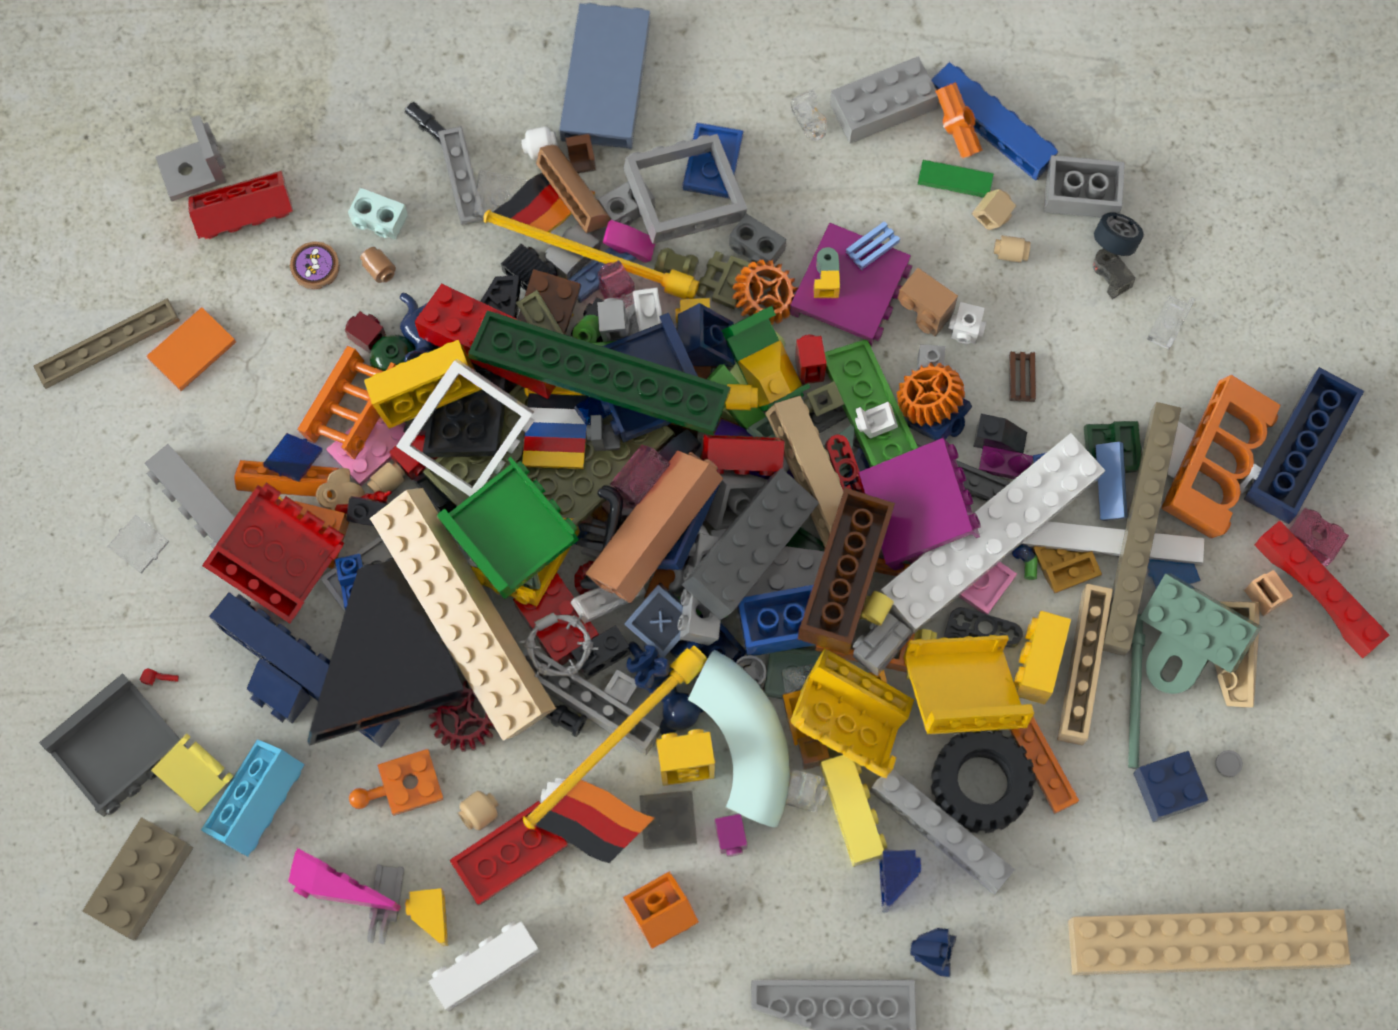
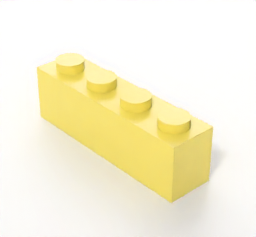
(852, 809)

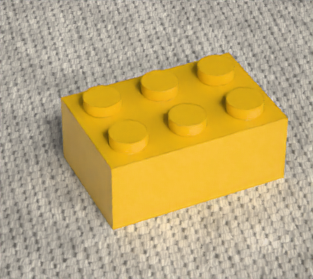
(1041, 657)
(686, 757)

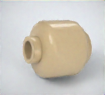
(478, 810)

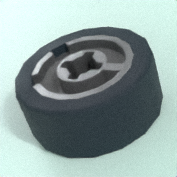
(1118, 234)
(684, 442)

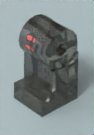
(1114, 272)

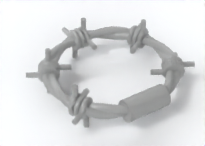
(546, 622)

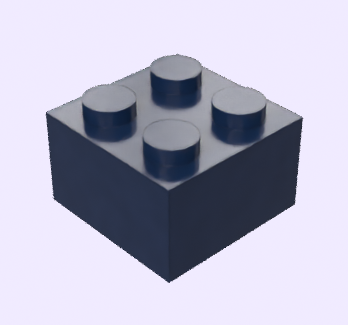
(1170, 786)

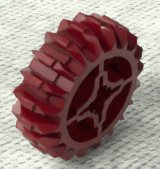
(461, 726)

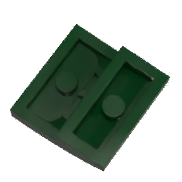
(1118, 431)

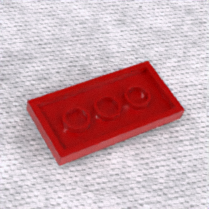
(505, 856)

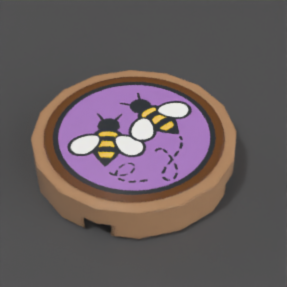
(314, 265)

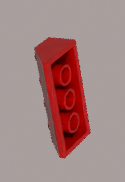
(239, 205)

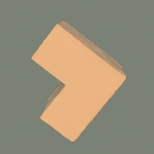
(1268, 591)

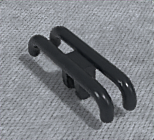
(614, 518)

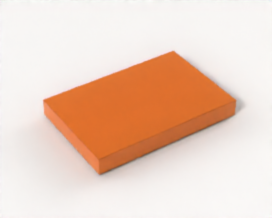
(191, 349)

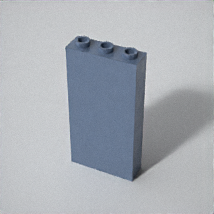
(605, 74)

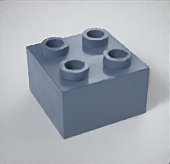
(658, 620)

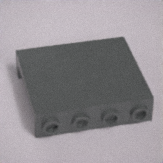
(111, 745)

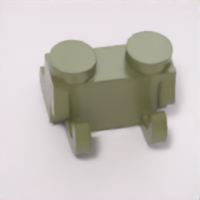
(669, 260)

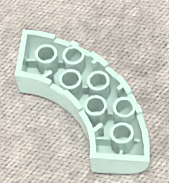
(753, 737)

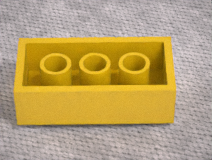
(404, 389)

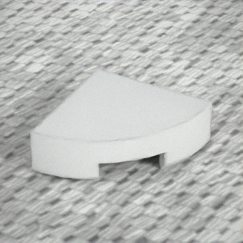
(1244, 481)

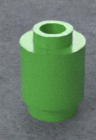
(587, 329)

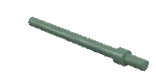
(1135, 694)

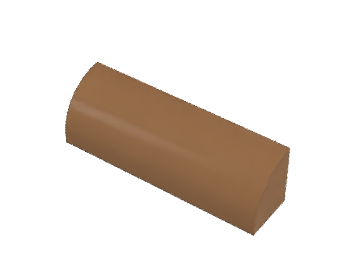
(571, 188)

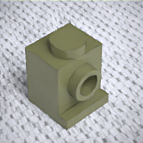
(833, 399)

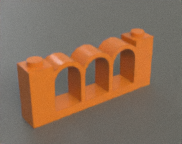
(1258, 414)

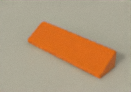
(252, 473)

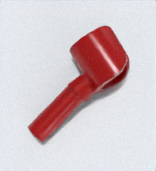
(148, 677)

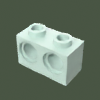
(380, 209)

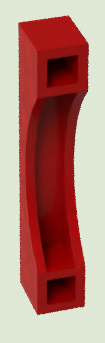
(1351, 618)

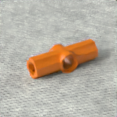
(958, 120)

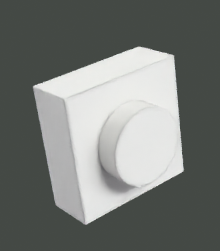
(621, 687)

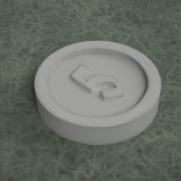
(1228, 763)

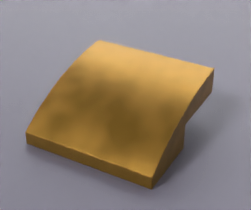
(1066, 568)

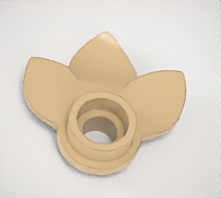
(341, 488)

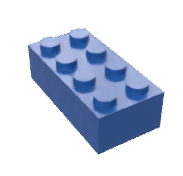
(773, 620)

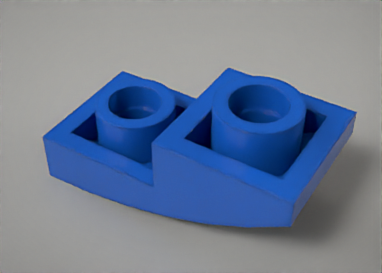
(347, 570)

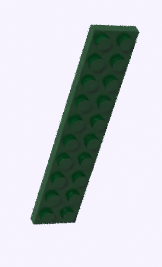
(600, 372)

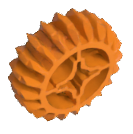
(750, 276)
(931, 399)

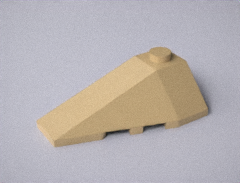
(1239, 686)

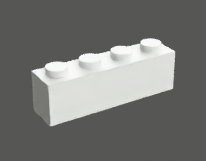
(484, 965)

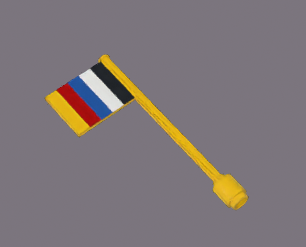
(560, 434)

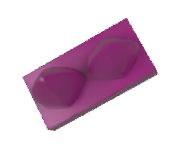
(1004, 462)

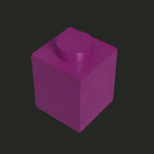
(731, 835)

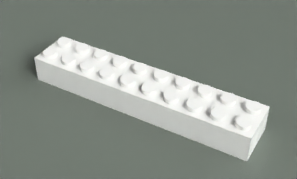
(1005, 524)

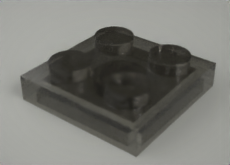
(672, 822)

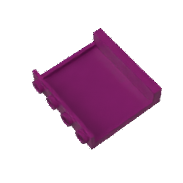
(863, 294)
(928, 501)

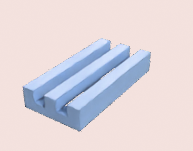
(888, 233)

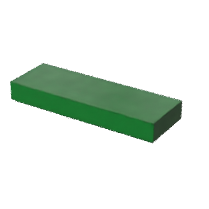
(955, 178)

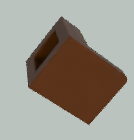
(581, 153)
(812, 752)

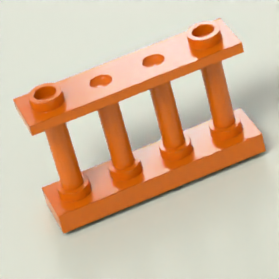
(328, 404)

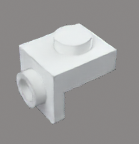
(876, 420)

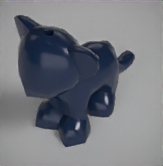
(410, 331)
(651, 672)

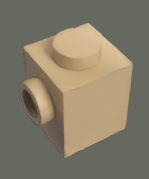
(994, 209)

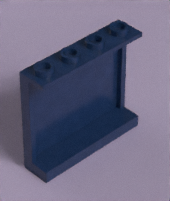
(658, 345)

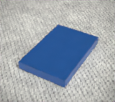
(701, 170)

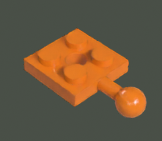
(393, 774)

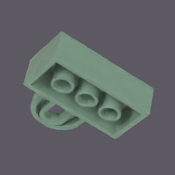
(1196, 631)

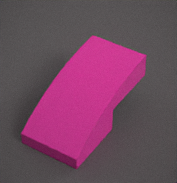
(628, 239)

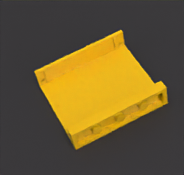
(965, 685)

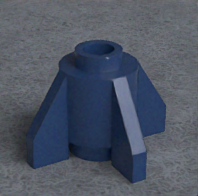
(934, 950)

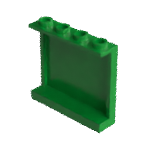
(510, 528)

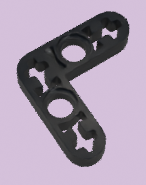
(956, 631)

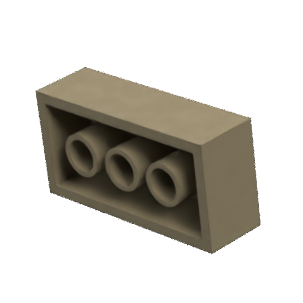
(137, 879)

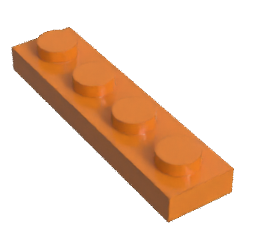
(1046, 767)

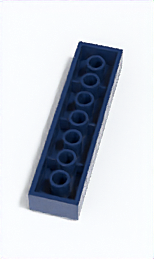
(281, 650)

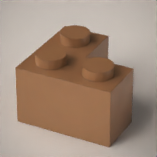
(929, 299)

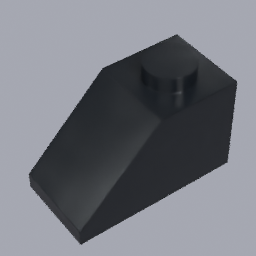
(999, 434)

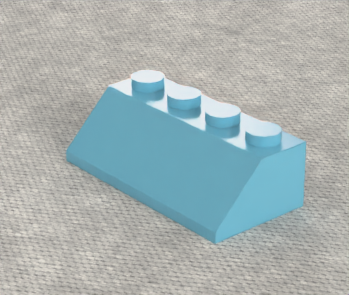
(253, 797)

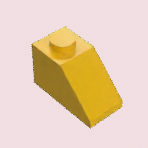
(429, 912)

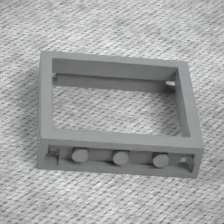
(694, 222)

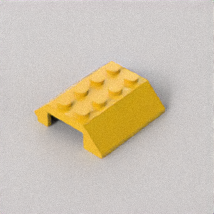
(852, 712)

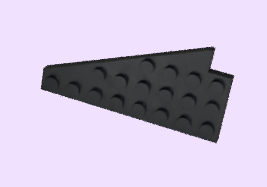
(476, 421)

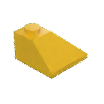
(770, 373)

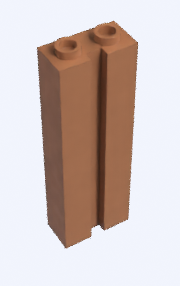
(654, 526)

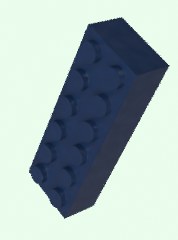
(1304, 445)

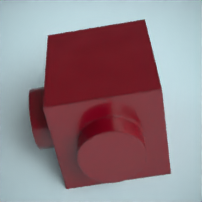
(364, 330)

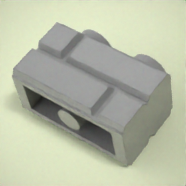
(881, 644)

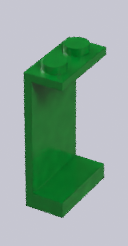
(751, 336)

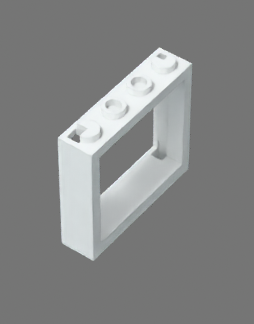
(435, 398)

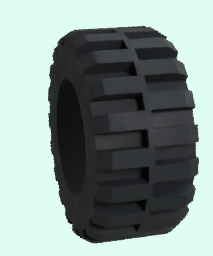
(1001, 751)

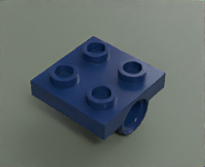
(951, 426)

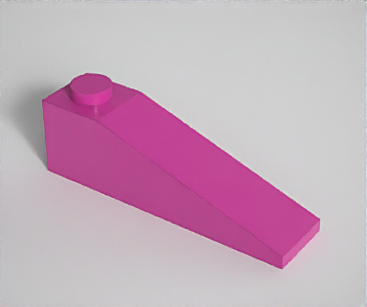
(323, 882)

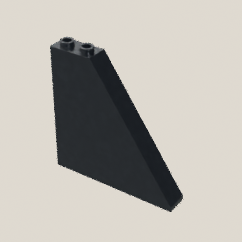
(384, 659)

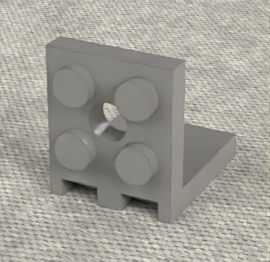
(200, 156)

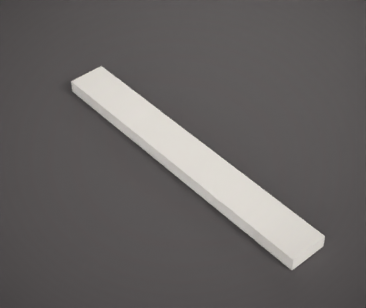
(1109, 542)

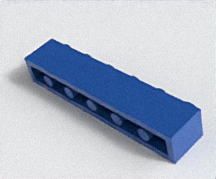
(999, 125)

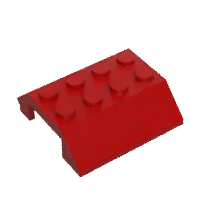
(274, 552)

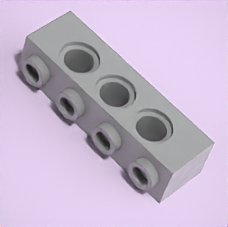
(692, 627)

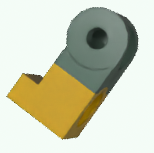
(828, 267)

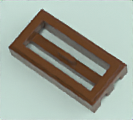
(1032, 377)

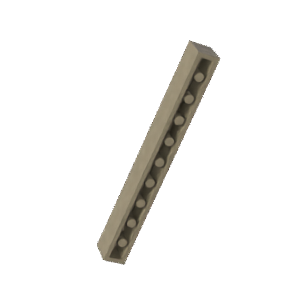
(1140, 527)

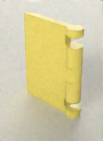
(191, 773)

